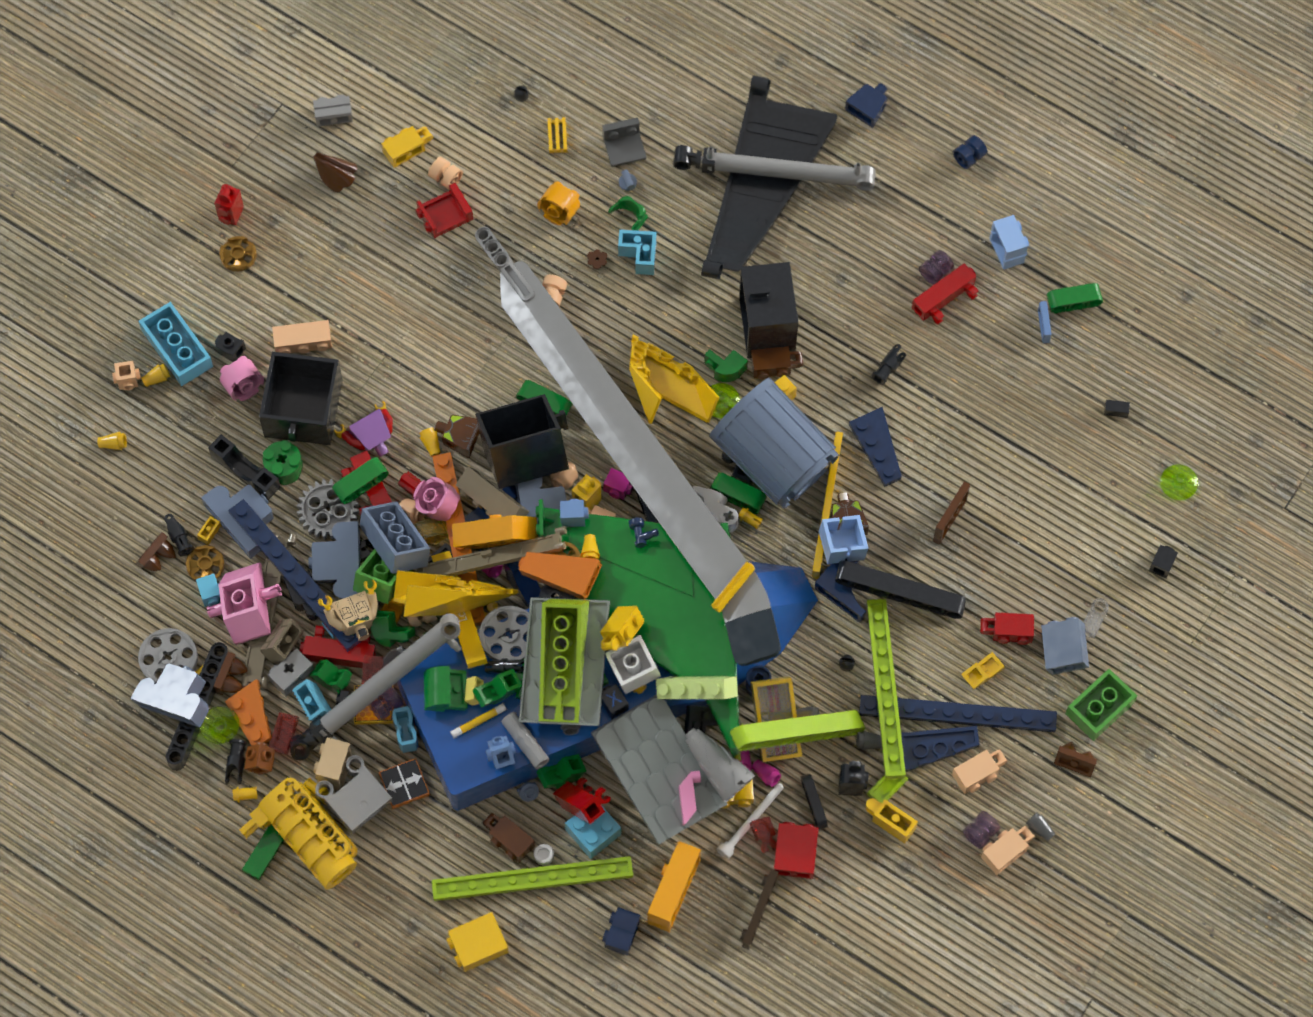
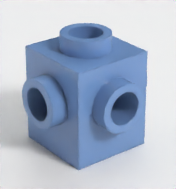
(500, 752)

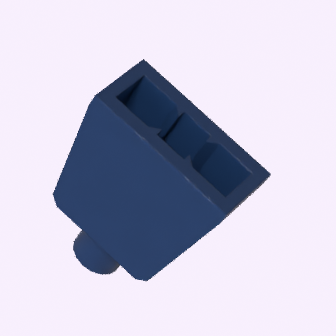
(867, 103)

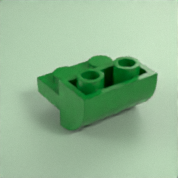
(444, 689)

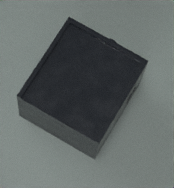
(768, 307)
(301, 398)
(523, 440)

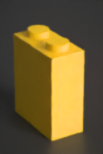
(477, 942)

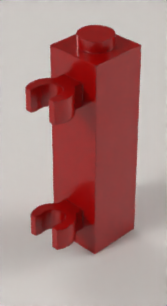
(945, 291)
(376, 495)
(321, 648)
(580, 801)

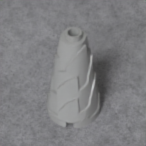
(723, 770)

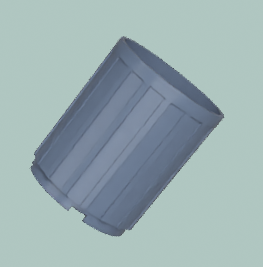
(774, 443)

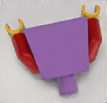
(369, 431)

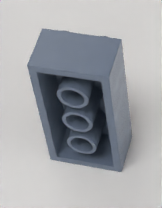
(394, 537)

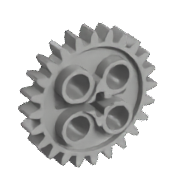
(321, 495)

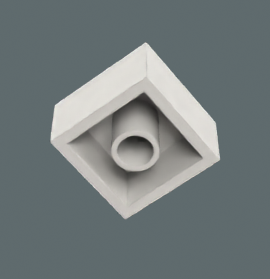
(633, 665)

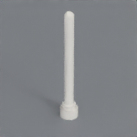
(726, 849)

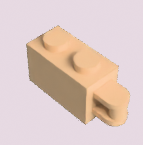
(978, 770)
(1006, 849)

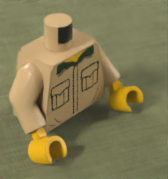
(353, 613)

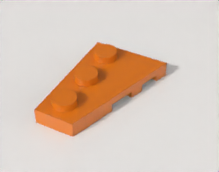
(251, 713)

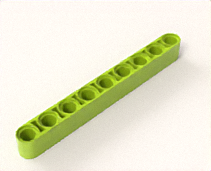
(797, 730)

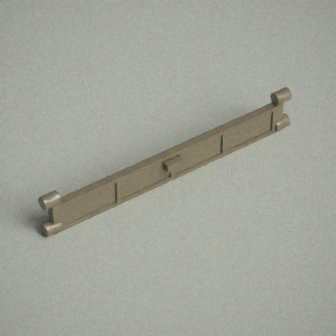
(497, 555)
(255, 660)

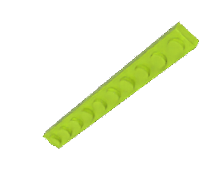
(885, 689)
(532, 878)

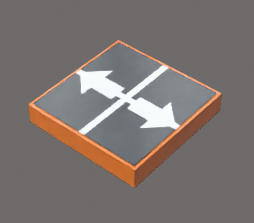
(404, 783)

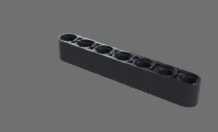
(900, 589)
(191, 733)

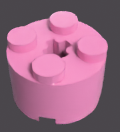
(241, 379)
(436, 499)

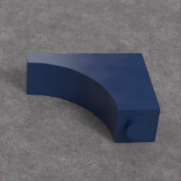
(526, 586)
(838, 594)

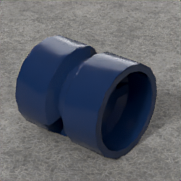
(970, 151)
(756, 674)

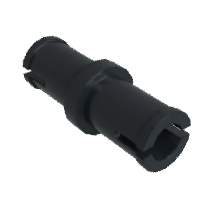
(504, 665)

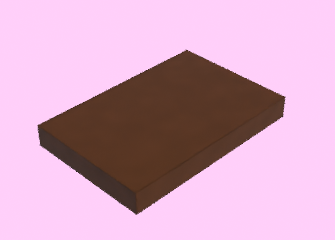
(951, 513)

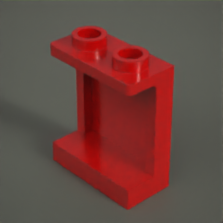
(445, 212)
(796, 850)

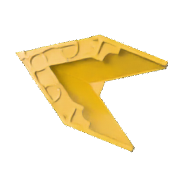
(661, 378)
(443, 594)

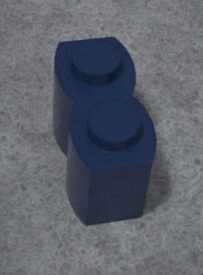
(622, 931)

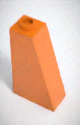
(561, 572)

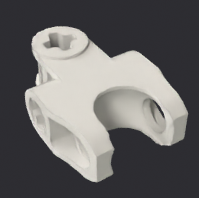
(716, 504)

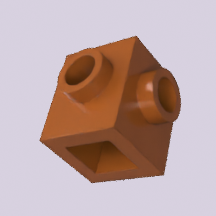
(259, 758)

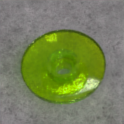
(730, 400)
(1176, 489)
(220, 716)

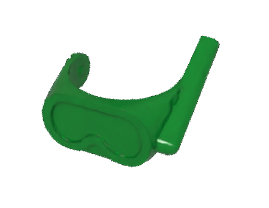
(629, 204)

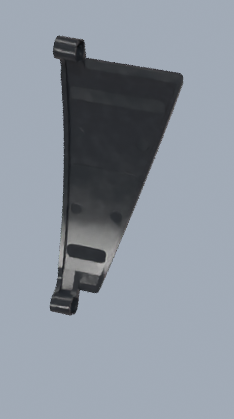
(756, 201)

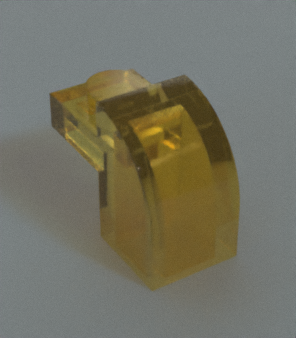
(431, 531)

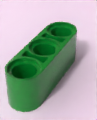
(1074, 298)
(557, 402)
(360, 480)
(739, 492)

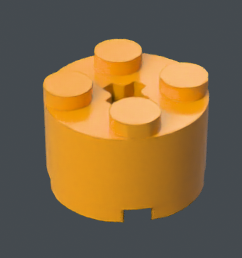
(559, 203)

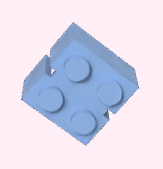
(1009, 242)
(845, 543)

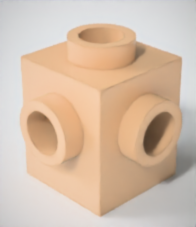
(126, 375)

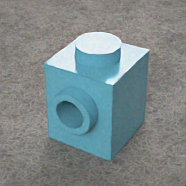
(209, 590)

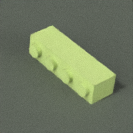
(697, 687)

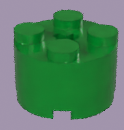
(284, 453)

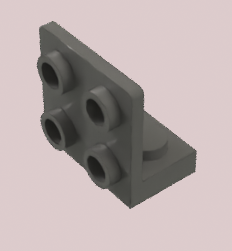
(623, 142)

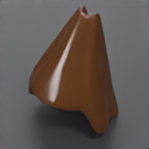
(335, 172)

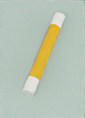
(478, 720)

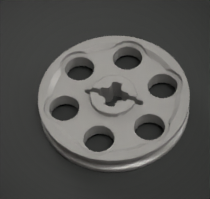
(501, 628)
(166, 648)

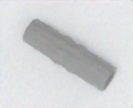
(525, 740)

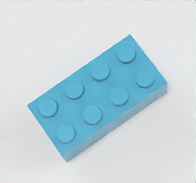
(175, 343)

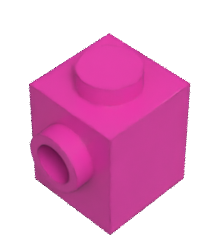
(617, 485)

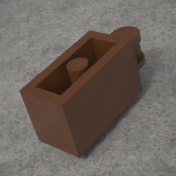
(774, 362)
(509, 837)

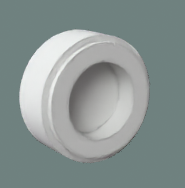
(543, 854)

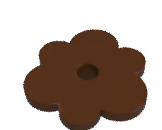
(597, 259)

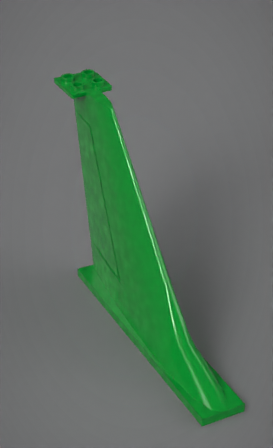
(675, 604)

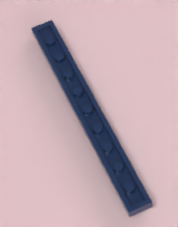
(287, 566)
(966, 714)

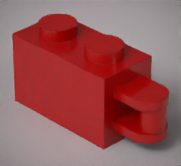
(229, 205)
(1009, 627)

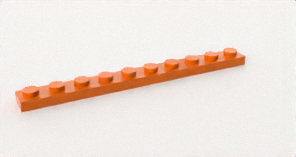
(445, 471)

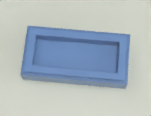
(1044, 322)

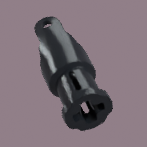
(888, 365)
(178, 535)
(235, 759)

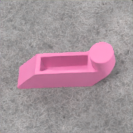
(687, 795)

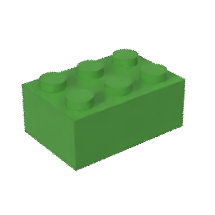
(376, 569)
(1101, 704)

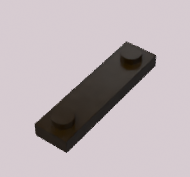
(748, 934)

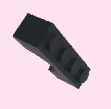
(233, 460)

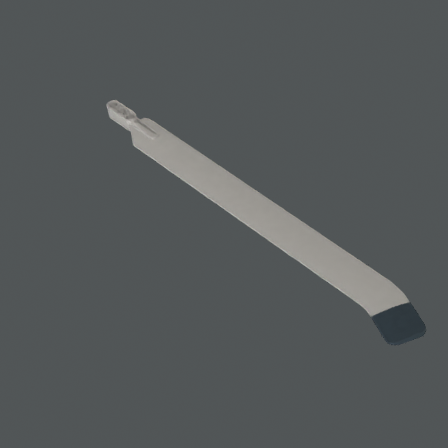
(637, 454)

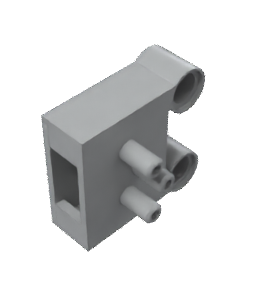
(358, 799)

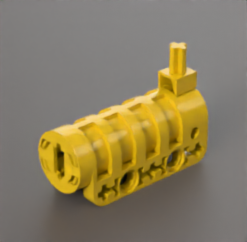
(304, 833)

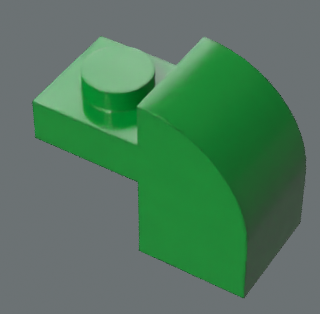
(728, 369)
(387, 632)
(330, 676)
(498, 689)
(566, 770)

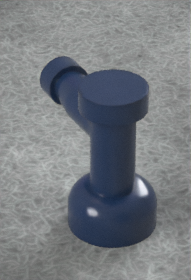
(637, 524)

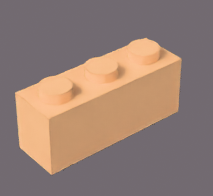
(302, 337)

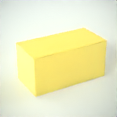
(471, 683)

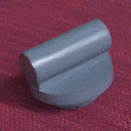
(627, 181)
(528, 791)

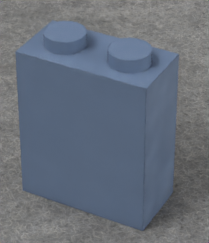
(1065, 646)

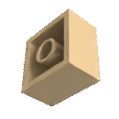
(333, 763)

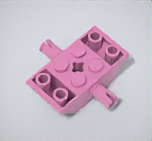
(245, 603)

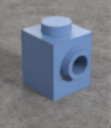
(573, 513)

